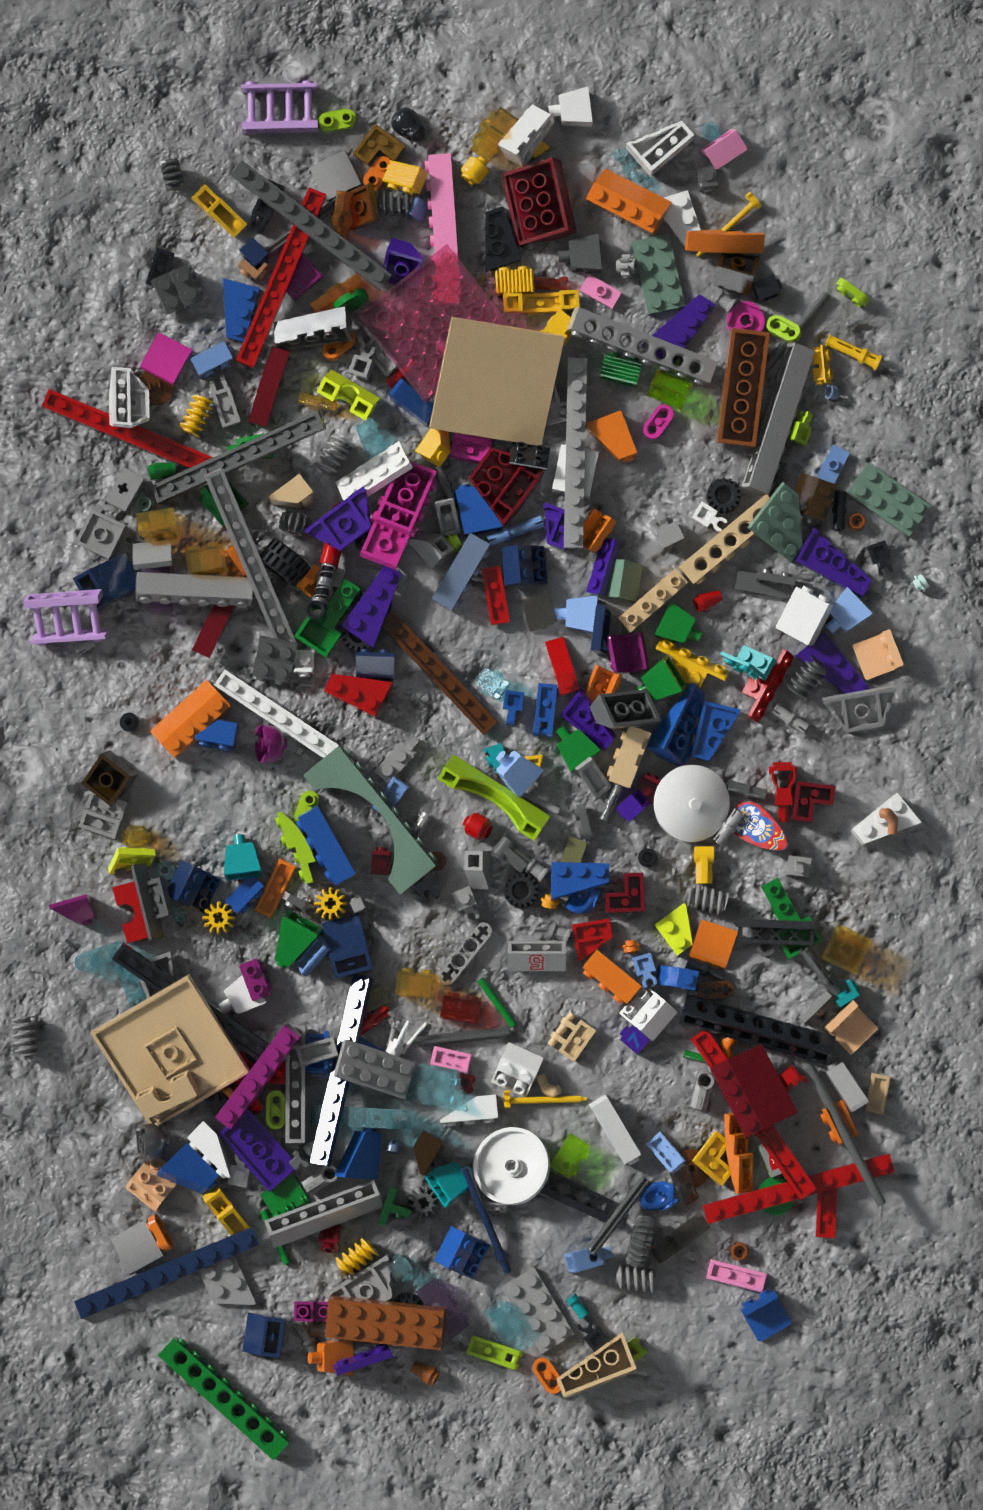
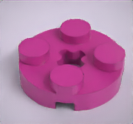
(746, 309)

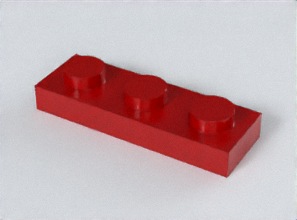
(495, 595)
(826, 1214)

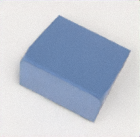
(418, 210)

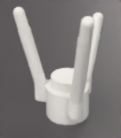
(396, 1046)

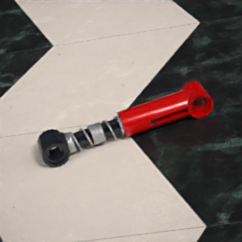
(328, 562)

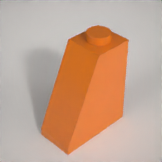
(614, 436)

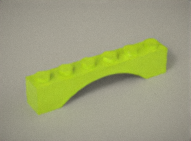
(463, 776)

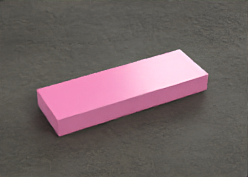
(736, 1275)

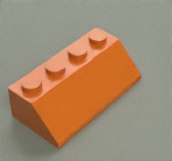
(628, 201)
(189, 718)

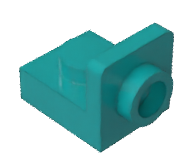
(846, 997)

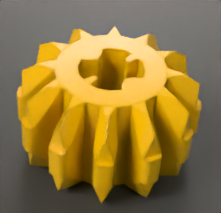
(335, 908)
(225, 915)

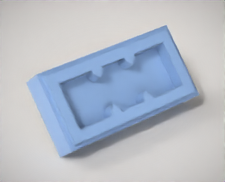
(665, 1152)

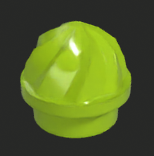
(454, 542)

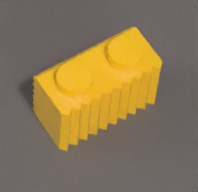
(404, 177)
(514, 280)

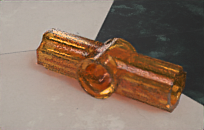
(343, 207)
(327, 300)

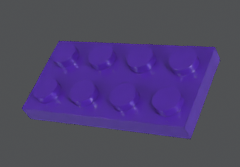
(258, 1151)

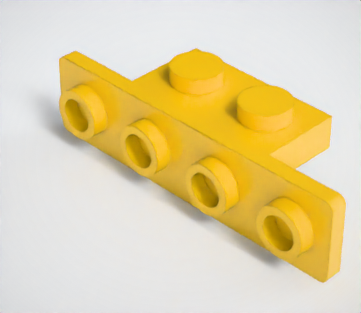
(690, 666)

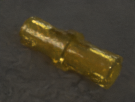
(317, 401)

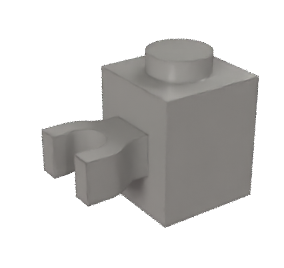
(362, 365)
(669, 534)
(799, 866)
(464, 901)

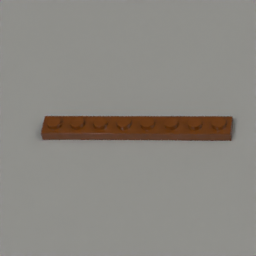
(438, 673)

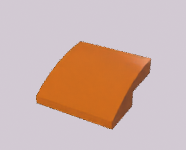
(713, 943)

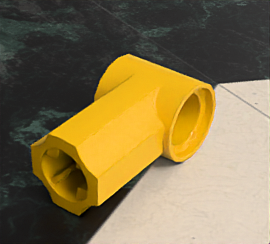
(704, 858)

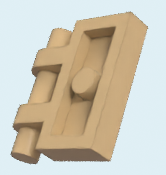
(577, 1039)

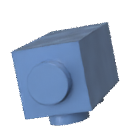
(213, 359)

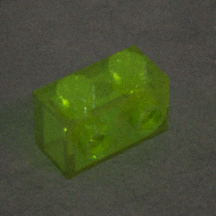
(669, 389)
(569, 1156)

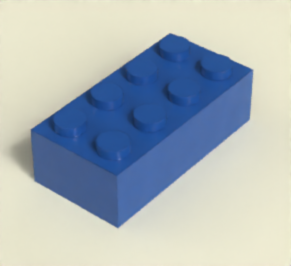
(325, 843)

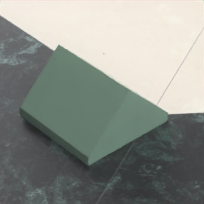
(624, 581)

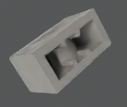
(124, 500)

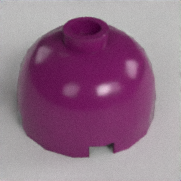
(270, 744)

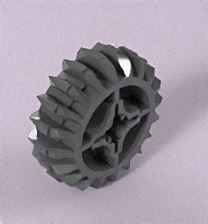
(640, 1241)

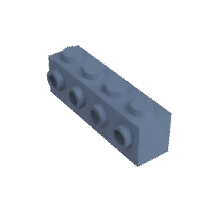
(461, 572)

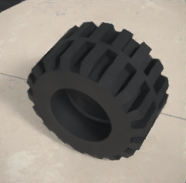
(284, 562)

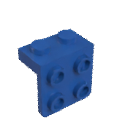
(765, 1315)

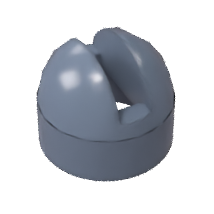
(832, 392)
(393, 1148)

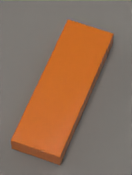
(275, 888)

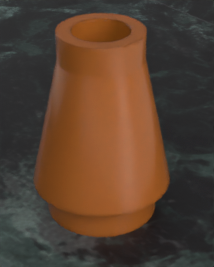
(425, 1372)

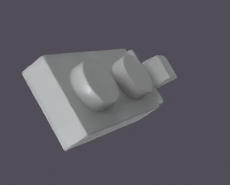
(397, 760)

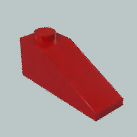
(562, 666)

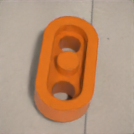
(377, 172)
(341, 348)
(163, 1237)
(546, 1375)

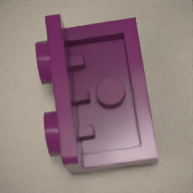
(254, 978)

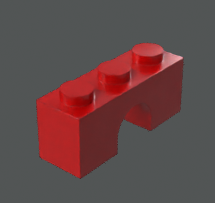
(127, 895)

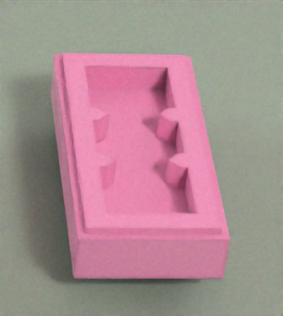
(600, 291)
(451, 1059)

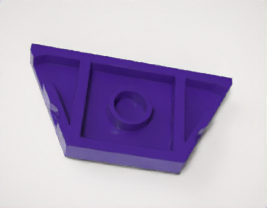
(344, 522)

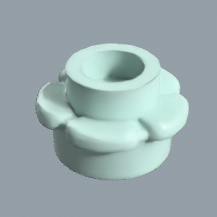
(920, 583)

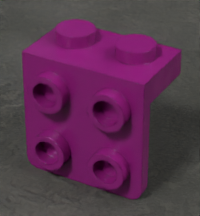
(628, 653)

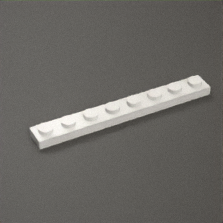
(275, 714)

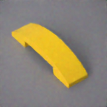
(540, 302)

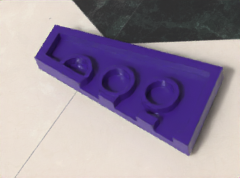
(832, 564)
(370, 612)
(840, 671)

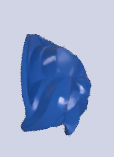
(583, 901)
(658, 1196)

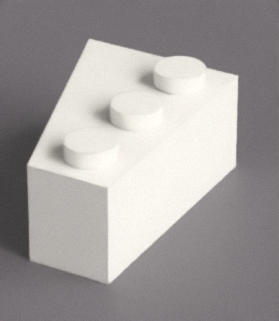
(526, 135)
(660, 147)

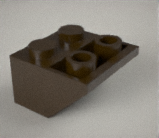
(425, 1150)

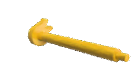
(754, 203)
(507, 1100)

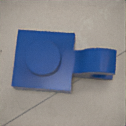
(513, 703)

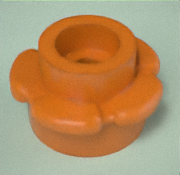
(631, 947)

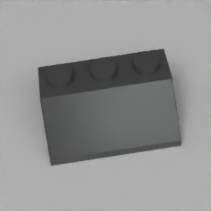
(624, 709)

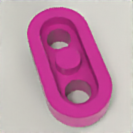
(658, 422)

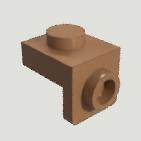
(249, 271)

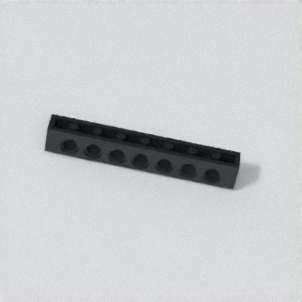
(757, 1029)

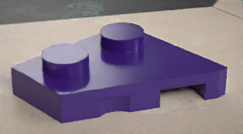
(554, 526)

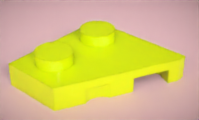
(127, 857)
(676, 929)

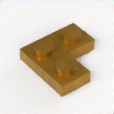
(376, 141)

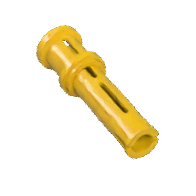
(862, 355)

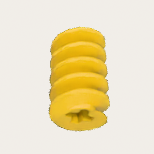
(196, 415)
(356, 1257)

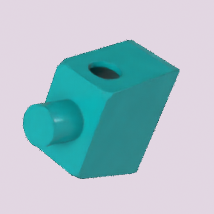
(241, 860)
(448, 1182)

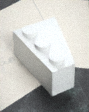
(874, 827)

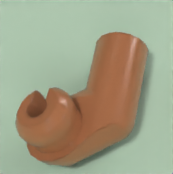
(891, 818)

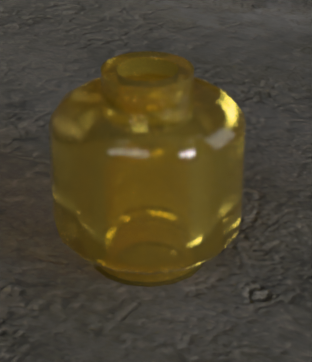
(136, 836)

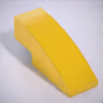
(218, 210)
(225, 1211)

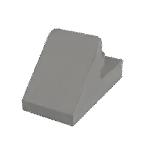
(447, 517)

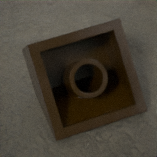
(736, 272)
(814, 496)
(109, 777)

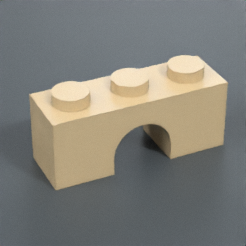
(153, 1104)

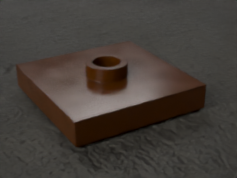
(364, 207)

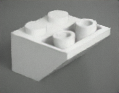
(648, 1012)
(517, 1069)

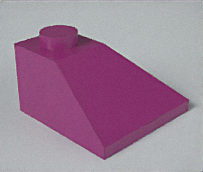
(76, 909)

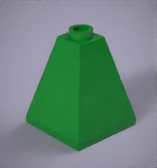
(294, 937)

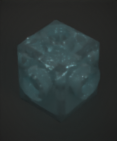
(492, 683)

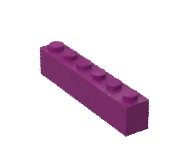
(259, 1076)

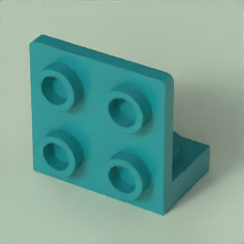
(750, 661)

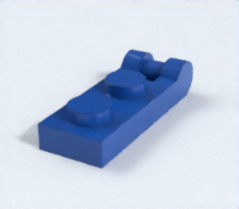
(545, 709)

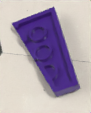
(684, 324)

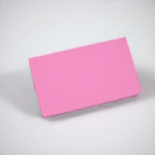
(724, 148)

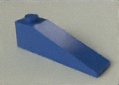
(675, 732)

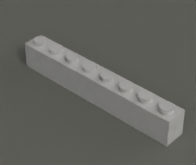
(778, 418)

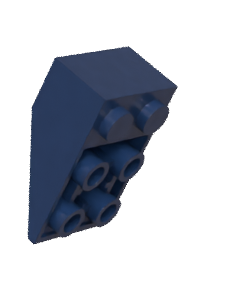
(114, 577)
(347, 946)

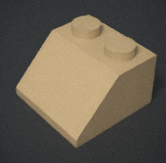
(293, 494)

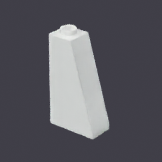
(615, 1130)

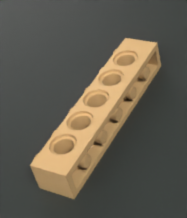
(696, 576)

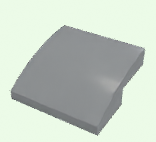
(335, 174)
(152, 554)
(101, 817)
(137, 1247)

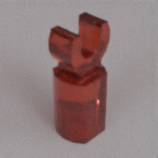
(550, 283)

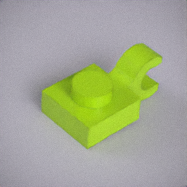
(801, 430)

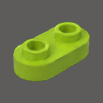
(337, 121)
(857, 296)
(785, 330)
(303, 806)
(275, 1109)

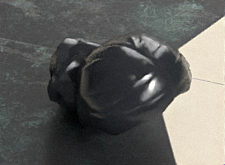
(407, 124)

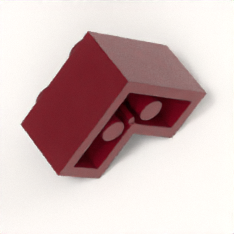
(808, 795)
(631, 900)

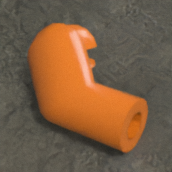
(726, 1045)

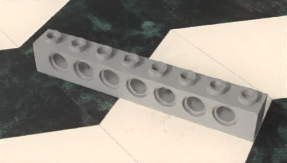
(705, 365)

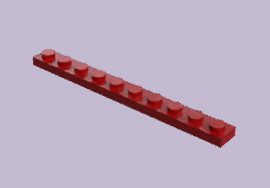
(278, 285)
(135, 436)
(770, 1137)
(784, 1193)

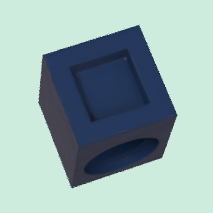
(254, 253)

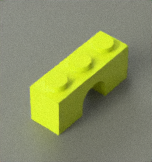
(338, 387)

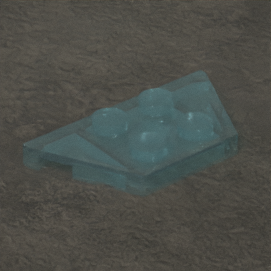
(437, 1087)

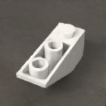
(478, 1108)
(210, 1144)

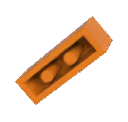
(610, 977)

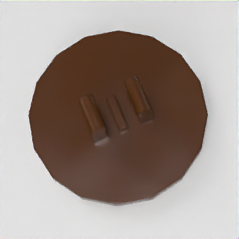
(159, 390)

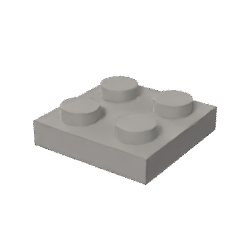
(100, 534)

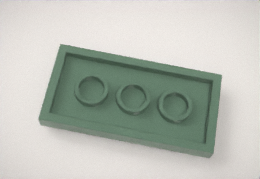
(658, 274)
(888, 499)

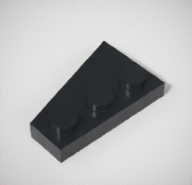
(499, 241)

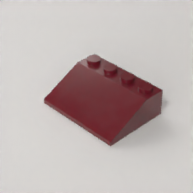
(539, 202)
(753, 1091)

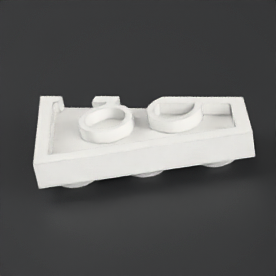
(681, 216)

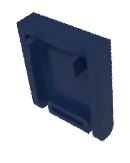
(601, 630)

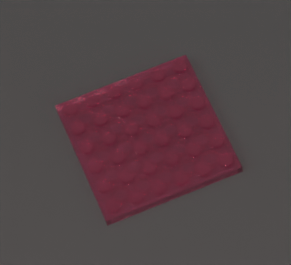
(416, 316)

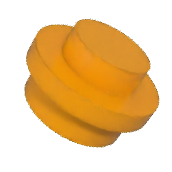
(547, 903)

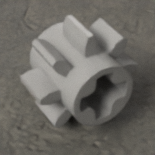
(627, 266)

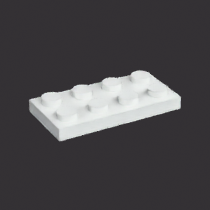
(376, 472)

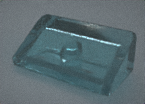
(370, 438)

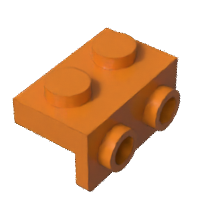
(595, 529)
(602, 682)
(834, 1134)

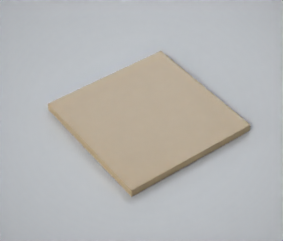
(496, 381)
(167, 1037)

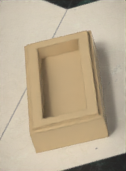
(877, 1093)

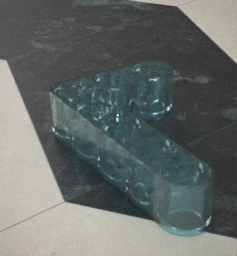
(126, 978)
(370, 1117)

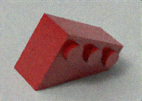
(359, 693)

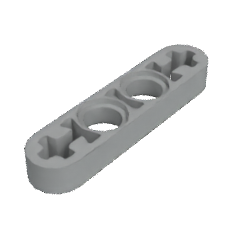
(462, 951)

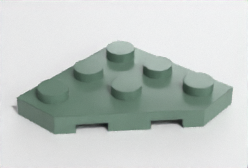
(780, 522)

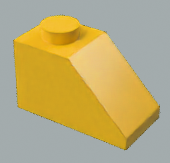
(435, 446)

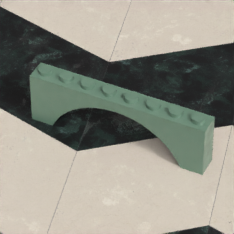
(410, 856)

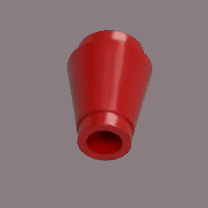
(707, 600)

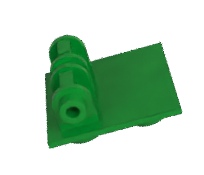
(285, 1196)

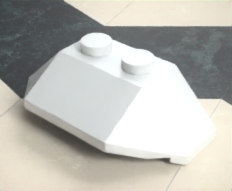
(127, 399)

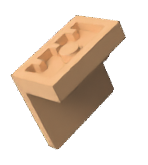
(878, 655)
(851, 1027)
(149, 1186)

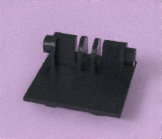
(529, 455)

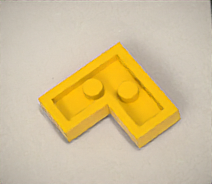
(709, 1159)

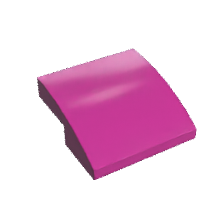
(166, 358)
(469, 447)

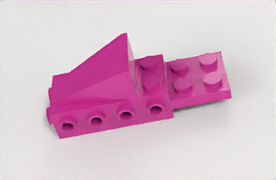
(398, 515)

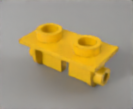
(824, 372)

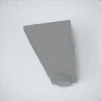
(846, 1086)

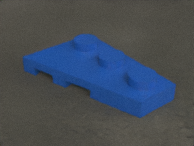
(239, 308)
(712, 728)
(575, 877)

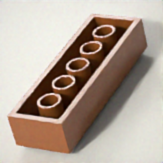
(742, 388)
(386, 1322)

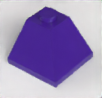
(401, 259)

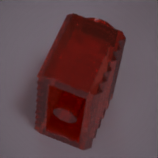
(460, 1008)

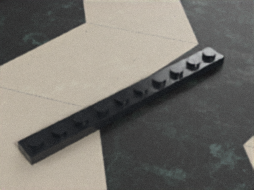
(160, 979)

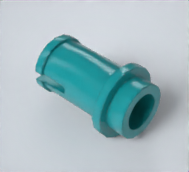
(577, 1305)

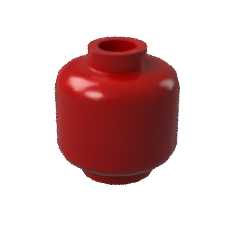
(477, 826)

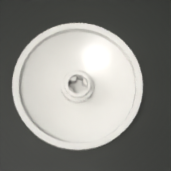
(691, 803)
(511, 1166)

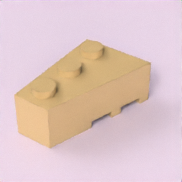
(628, 757)

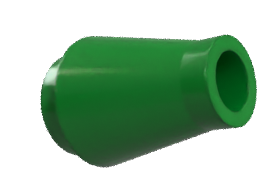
(160, 470)

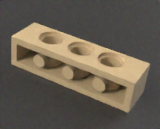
(652, 601)

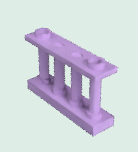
(289, 124)
(73, 600)

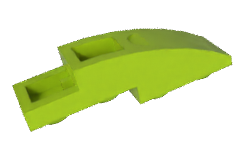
(294, 839)

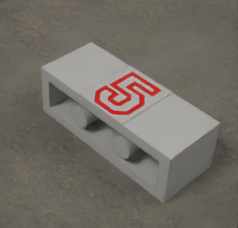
(536, 956)

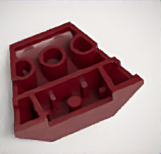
(504, 484)

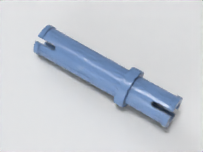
(514, 531)

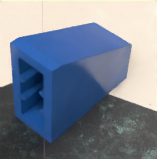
(408, 400)
(475, 512)
(677, 977)
(361, 1156)
(189, 1170)

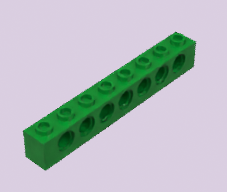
(169, 1356)

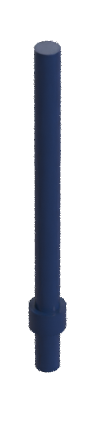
(499, 1253)

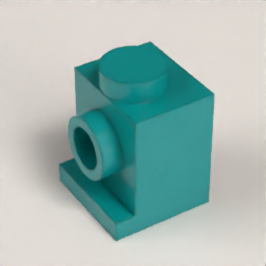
(493, 752)

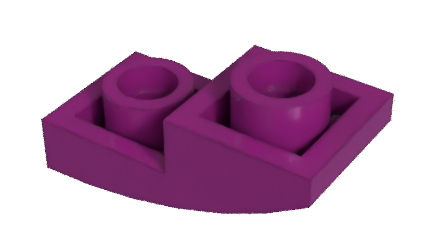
(310, 1311)

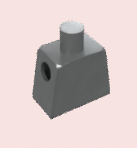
(583, 254)

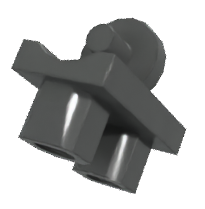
(302, 1155)

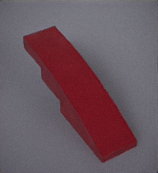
(269, 386)
(213, 630)

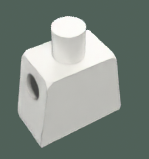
(573, 108)
(239, 998)

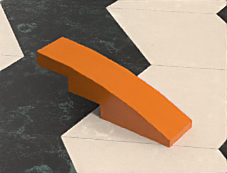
(725, 242)
(738, 1157)

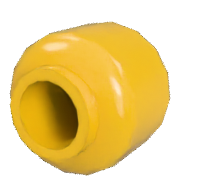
(474, 170)

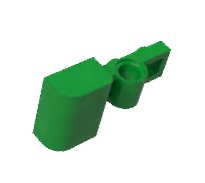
(324, 636)
(784, 910)

